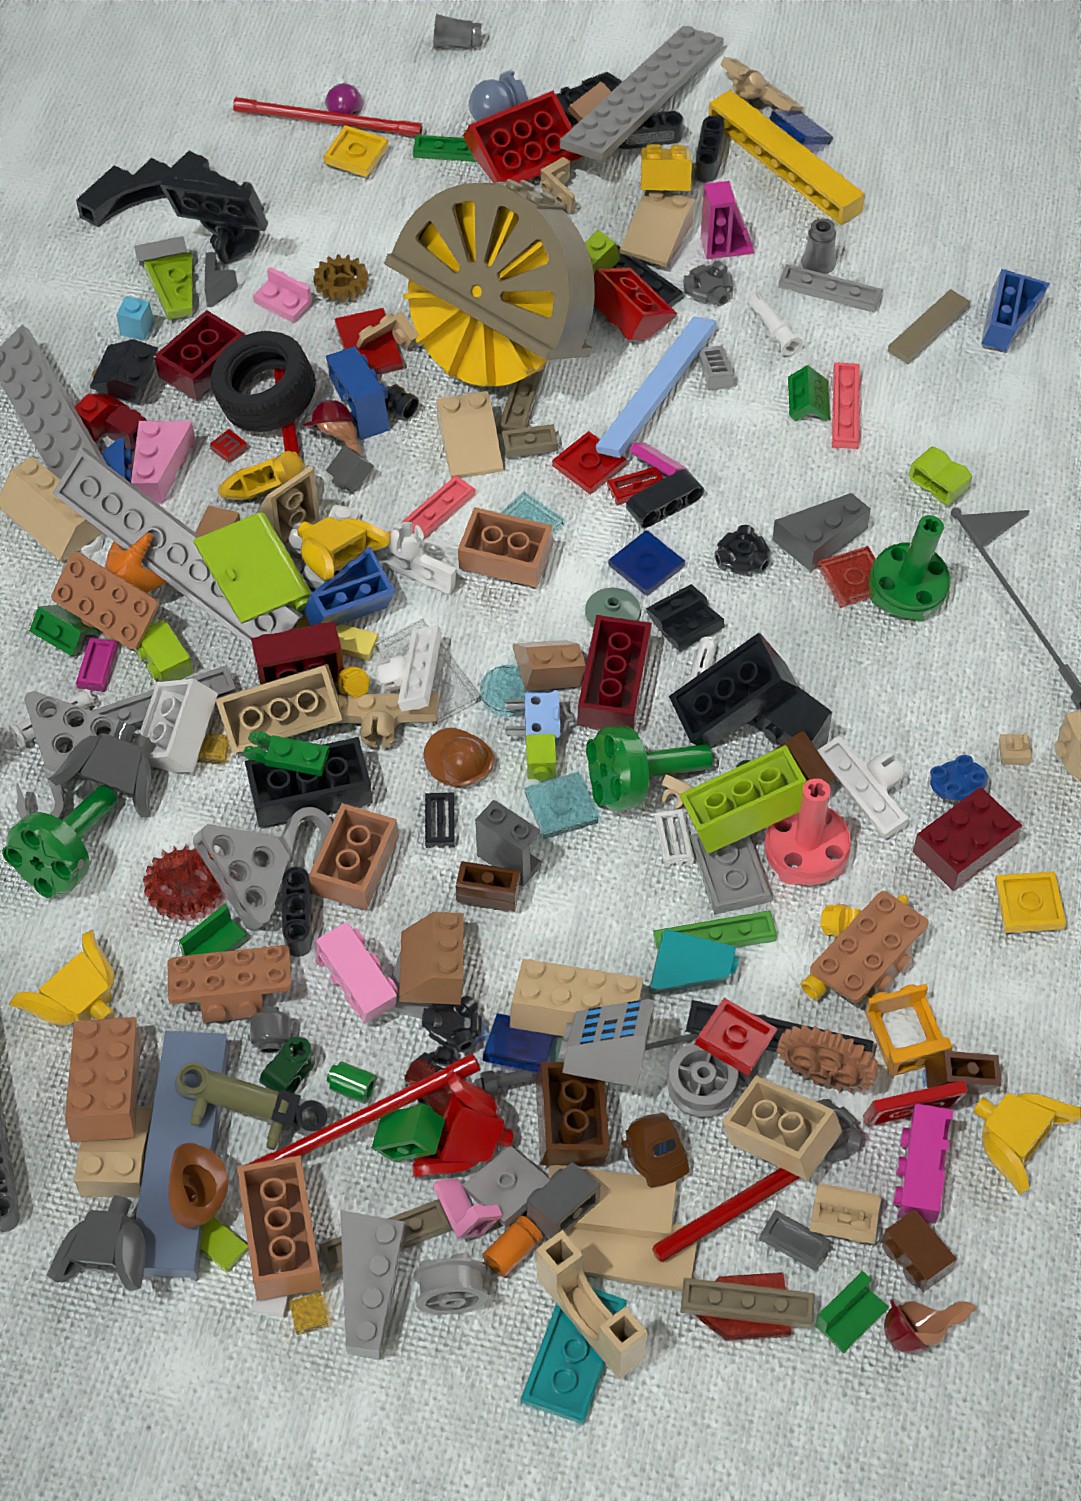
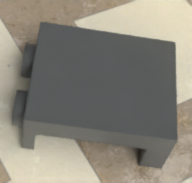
(506, 839)

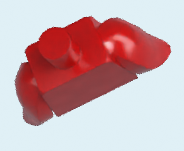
(469, 1131)

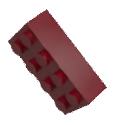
(614, 673)

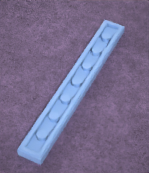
(656, 387)

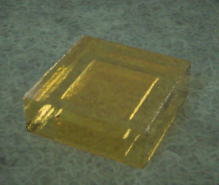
(214, 749)
(308, 1314)

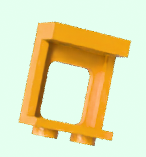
(912, 1056)

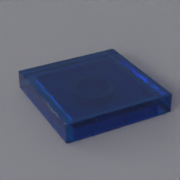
(801, 127)
(646, 563)
(516, 1046)

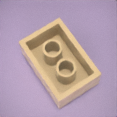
(782, 1127)

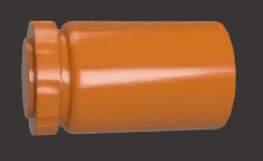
(512, 1246)

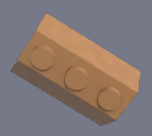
(432, 960)

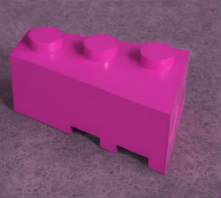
(723, 224)
(923, 1162)

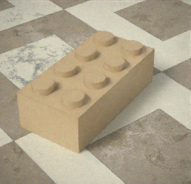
(552, 993)

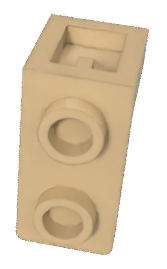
(553, 180)
(401, 328)

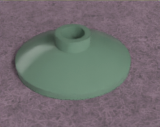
(599, 604)

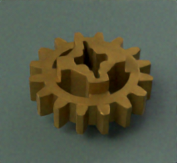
(340, 278)

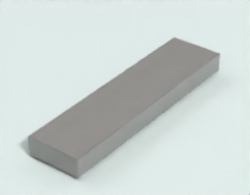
(830, 288)

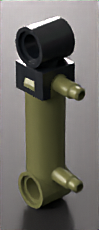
(278, 1108)

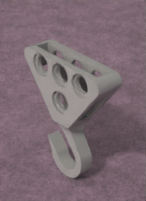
(55, 732)
(239, 853)

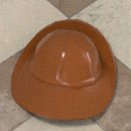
(458, 757)
(196, 1185)

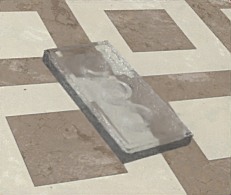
(450, 681)

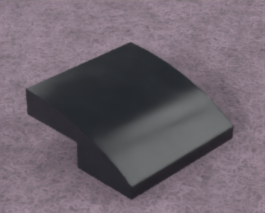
(685, 617)

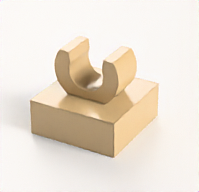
(1015, 749)
(675, 787)

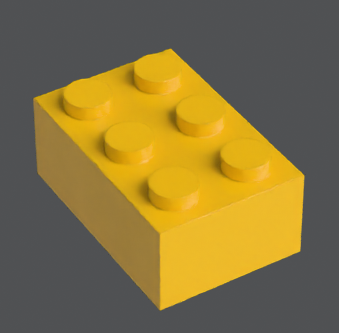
(666, 168)

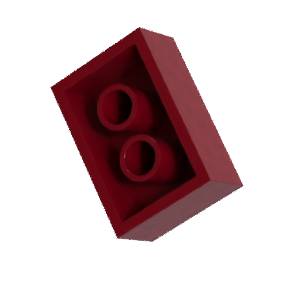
(192, 354)
(297, 651)
(967, 838)

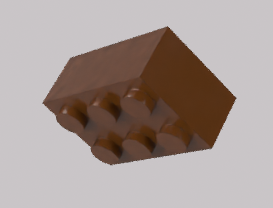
(570, 1117)

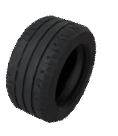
(250, 357)

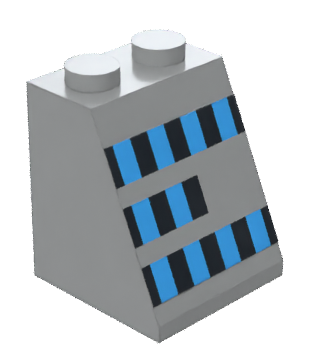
(608, 1042)

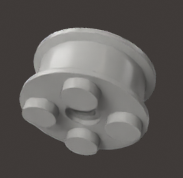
(701, 1082)
(450, 1285)

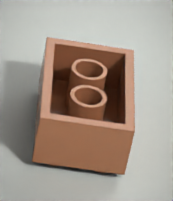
(505, 547)
(354, 856)

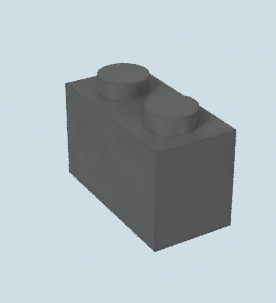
(563, 1200)

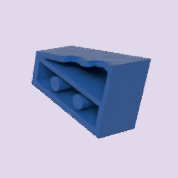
(351, 593)

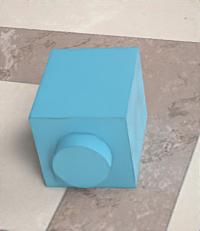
(135, 318)

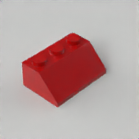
(630, 303)

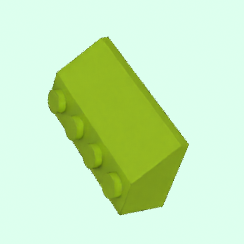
(745, 799)

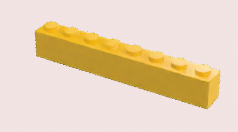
(788, 158)

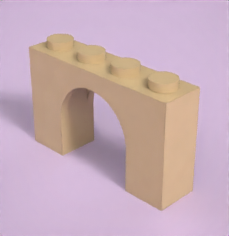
(617, 1337)

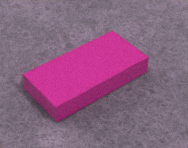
(656, 458)
(97, 664)

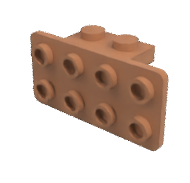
(105, 600)
(871, 949)
(229, 981)

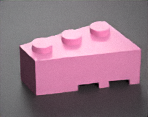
(159, 454)
(356, 972)

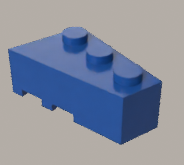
(1010, 307)
(360, 390)

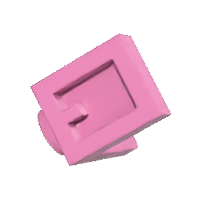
(465, 1219)

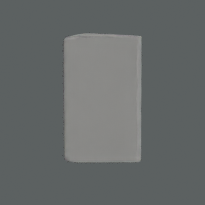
(160, 249)

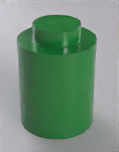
(351, 1081)

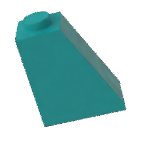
(690, 962)

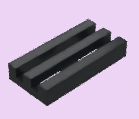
(440, 840)

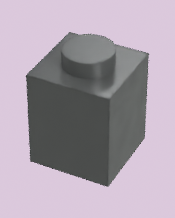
(349, 469)

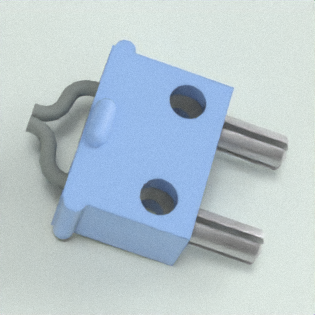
(540, 717)

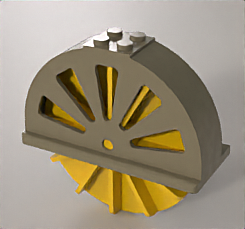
(496, 281)

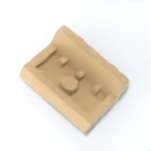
(845, 1213)

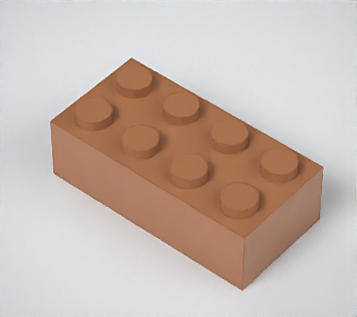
(103, 1079)
(279, 1228)

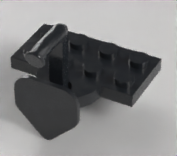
(227, 212)

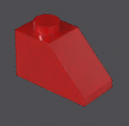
(94, 411)

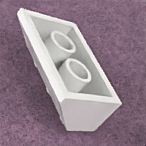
(176, 724)

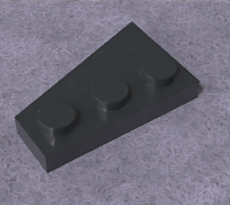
(568, 96)

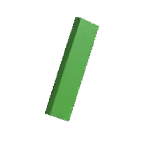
(733, 931)

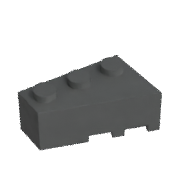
(821, 529)

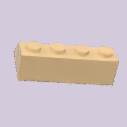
(47, 519)
(280, 707)

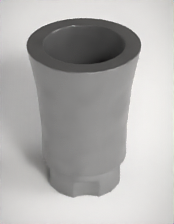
(456, 32)
(820, 247)

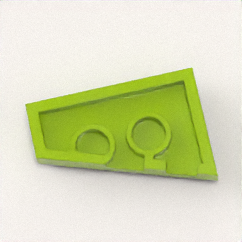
(172, 283)

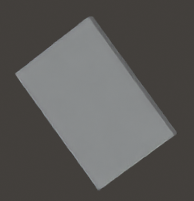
(731, 875)

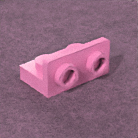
(284, 295)

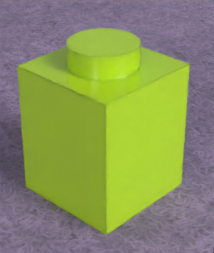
(541, 756)

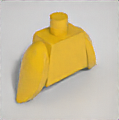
(257, 479)
(336, 543)
(75, 991)
(1018, 1128)

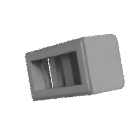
(716, 380)

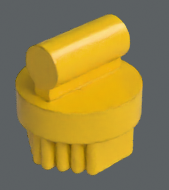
(353, 682)
(837, 918)

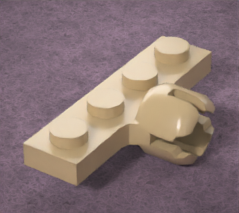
(751, 85)
(382, 714)

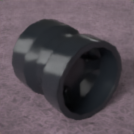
(401, 402)

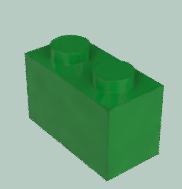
(408, 1133)

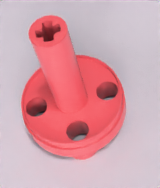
(809, 840)

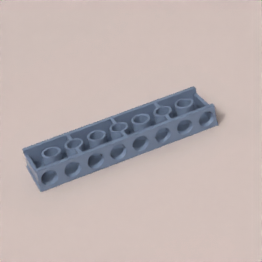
(169, 1246)

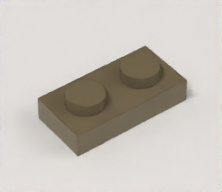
(530, 440)

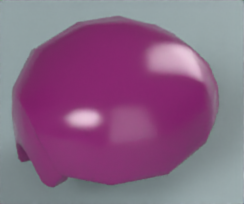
(344, 99)

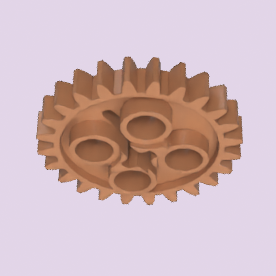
(827, 1058)

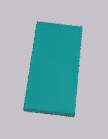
(567, 1367)

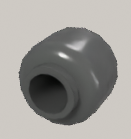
(269, 1029)

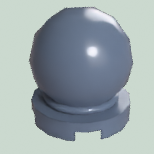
(496, 96)

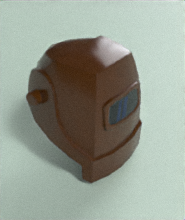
(656, 1149)

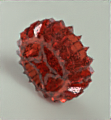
(189, 891)

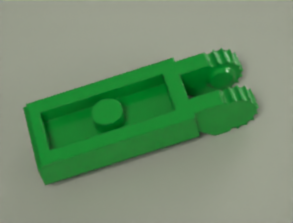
(287, 753)

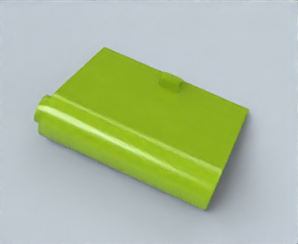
(257, 563)

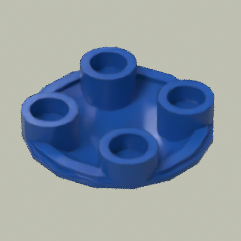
(958, 778)

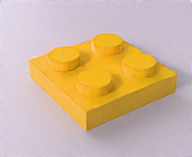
(356, 151)
(1029, 902)

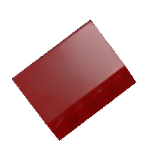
(520, 139)

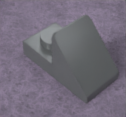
(218, 282)

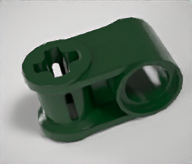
(286, 1071)

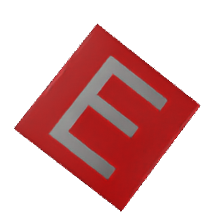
(228, 445)

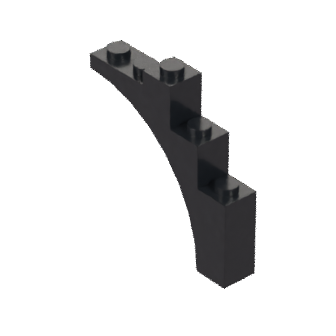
(122, 190)

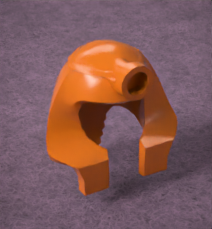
(129, 566)

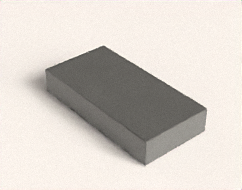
(795, 1240)

